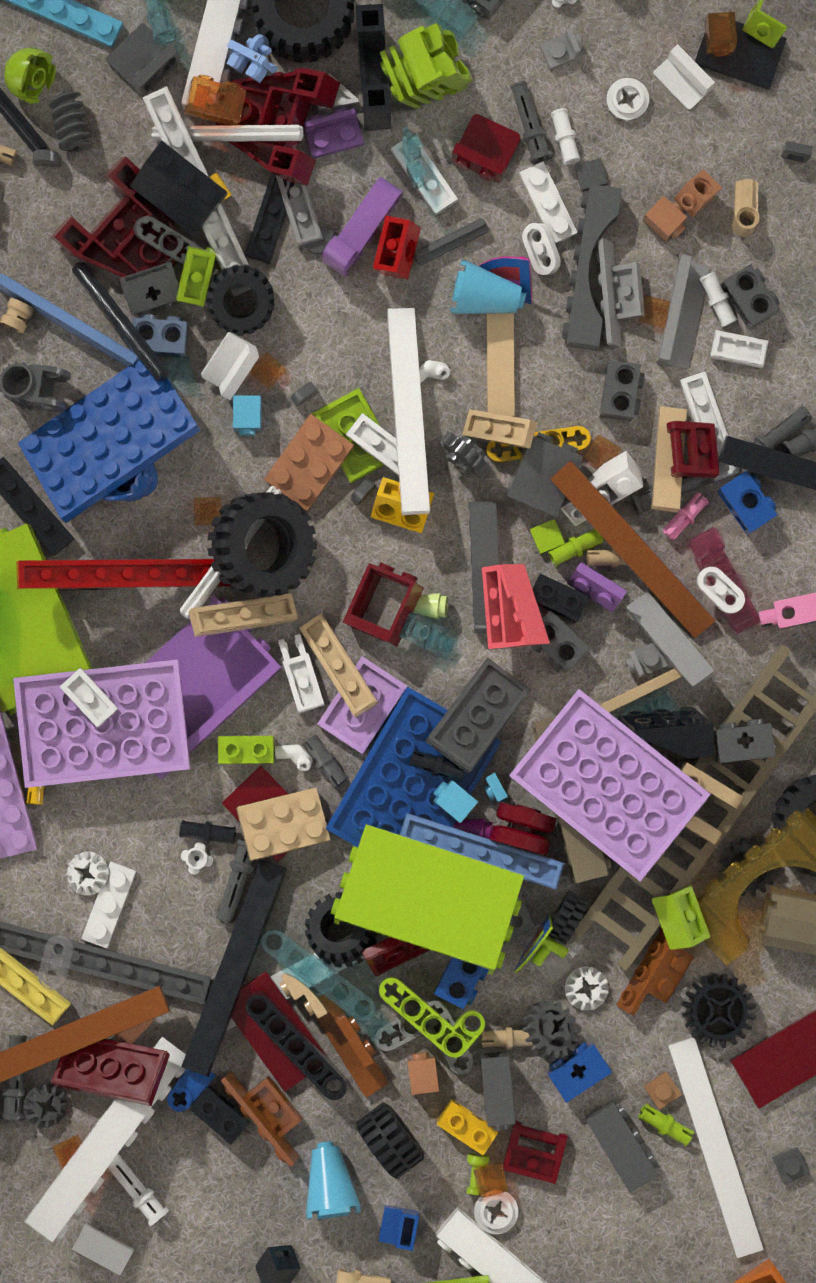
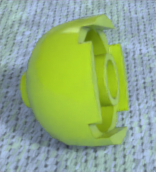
(29, 68)

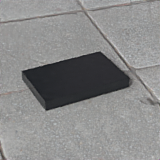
(749, 62)

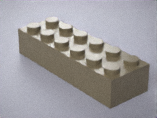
(582, 856)

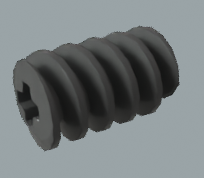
(68, 122)

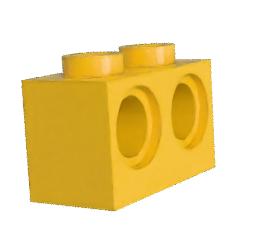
(388, 507)
(466, 1126)

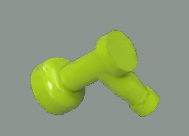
(475, 1162)

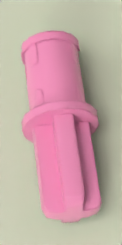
(685, 516)

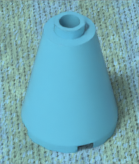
(485, 292)
(330, 1184)

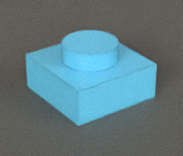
(494, 789)

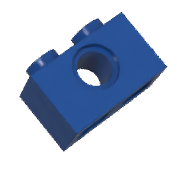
(748, 518)

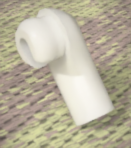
(434, 370)
(296, 754)

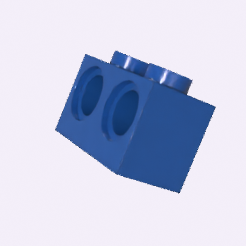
(455, 973)

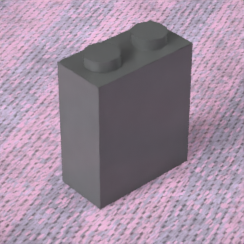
(532, 475)
(497, 1090)

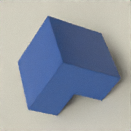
(399, 1227)

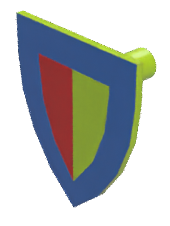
(548, 945)

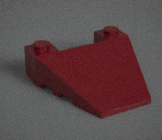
(284, 101)
(113, 241)

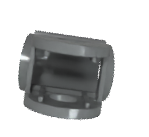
(30, 397)

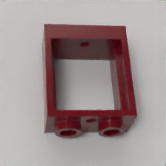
(364, 594)

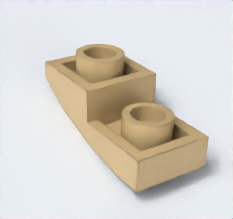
(296, 988)

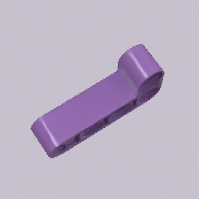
(362, 227)

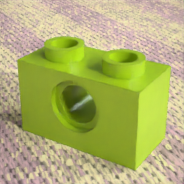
(246, 750)

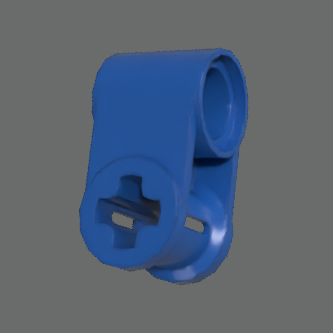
(193, 1085)

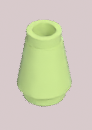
(432, 606)

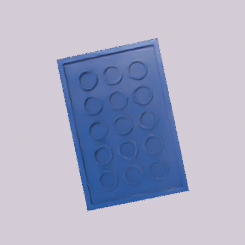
(107, 439)
(390, 788)

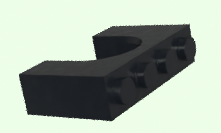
(373, 79)

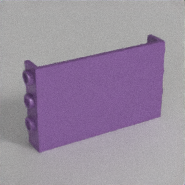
(216, 675)

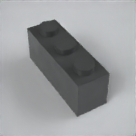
(622, 1145)

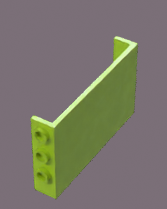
(34, 623)
(429, 897)

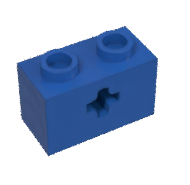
(593, 1072)

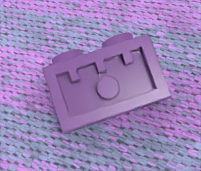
(333, 132)

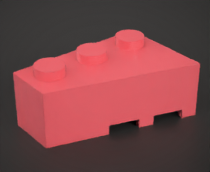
(511, 608)

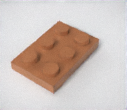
(309, 462)

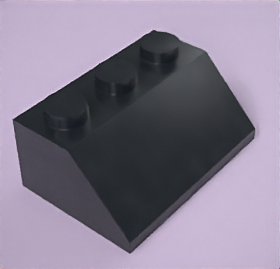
(178, 188)

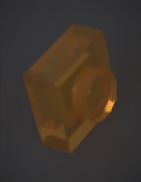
(490, 1180)

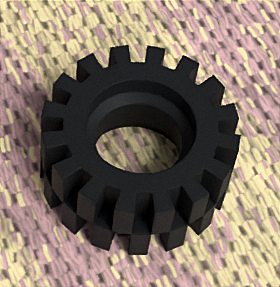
(567, 917)

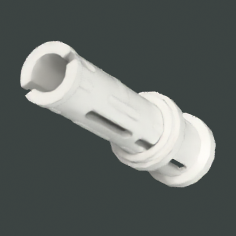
(147, 1195)

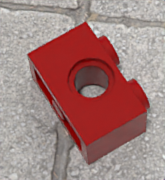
(396, 247)

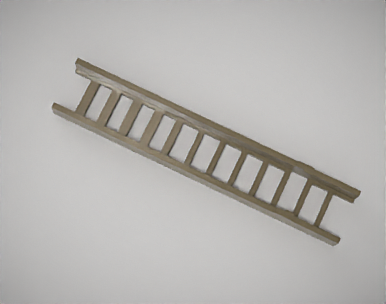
(610, 889)

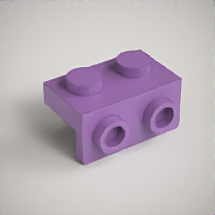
(596, 587)

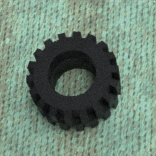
(240, 323)
(334, 952)
(390, 1140)

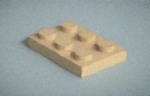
(283, 824)

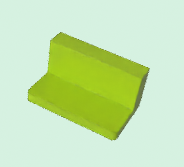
(196, 275)
(681, 918)

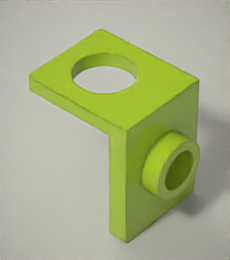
(763, 26)

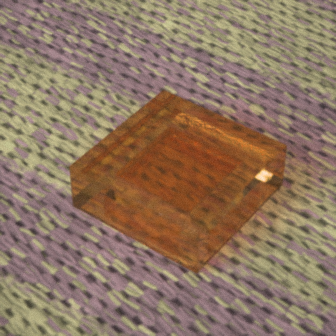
(655, 311)
(267, 371)
(601, 451)
(206, 509)

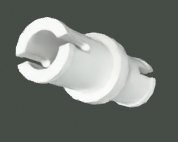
(565, 136)
(718, 299)

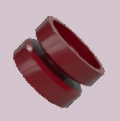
(523, 828)

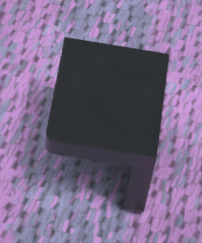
(278, 1265)

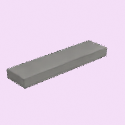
(670, 640)

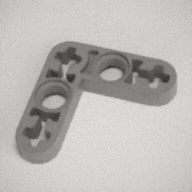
(396, 1042)

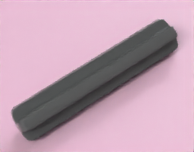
(451, 241)

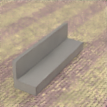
(683, 313)

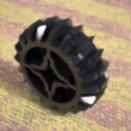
(727, 1001)

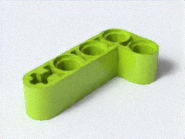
(427, 1012)

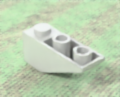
(613, 480)

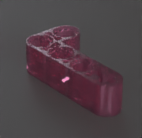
(709, 552)

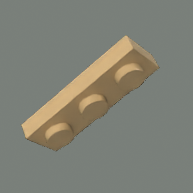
(499, 428)

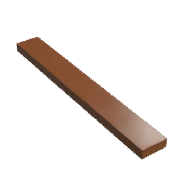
(632, 549)
(82, 1033)

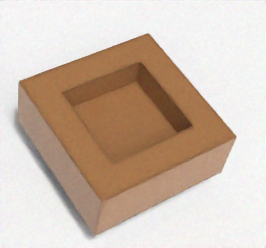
(662, 1090)

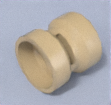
(16, 315)

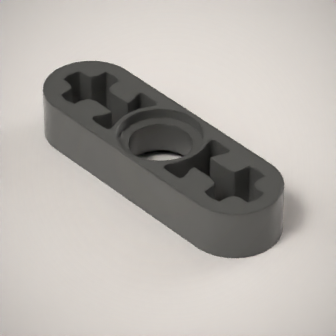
(148, 238)

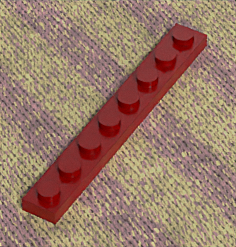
(111, 573)

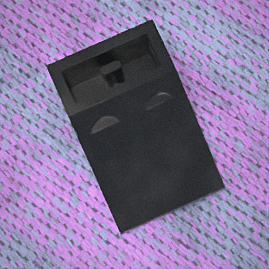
(680, 731)

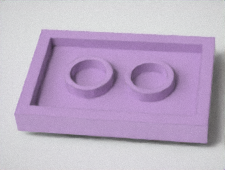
(361, 730)

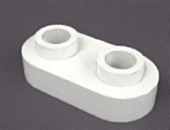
(540, 250)
(722, 588)

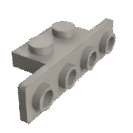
(620, 290)

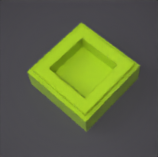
(547, 536)

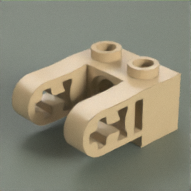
(718, 791)

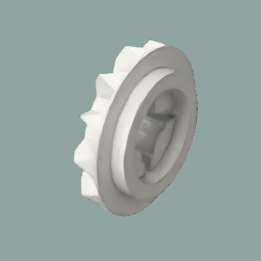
(630, 87)
(98, 869)
(574, 983)
(501, 1223)

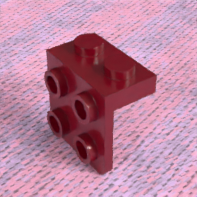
(485, 148)

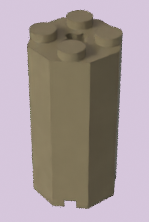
(789, 920)

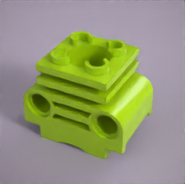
(425, 66)

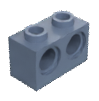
(161, 329)

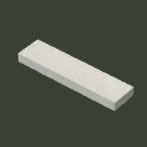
(705, 410)

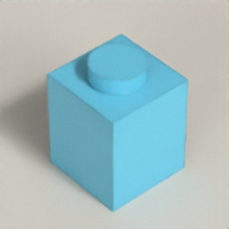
(247, 415)
(454, 800)

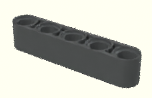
(483, 553)

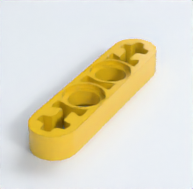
(555, 432)

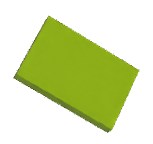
(341, 416)

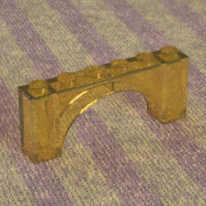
(719, 904)

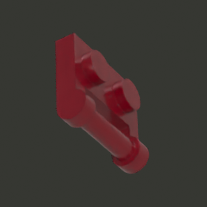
(701, 449)
(532, 1161)

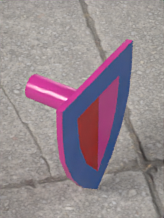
(512, 269)

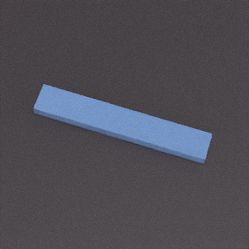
(67, 321)
(533, 866)

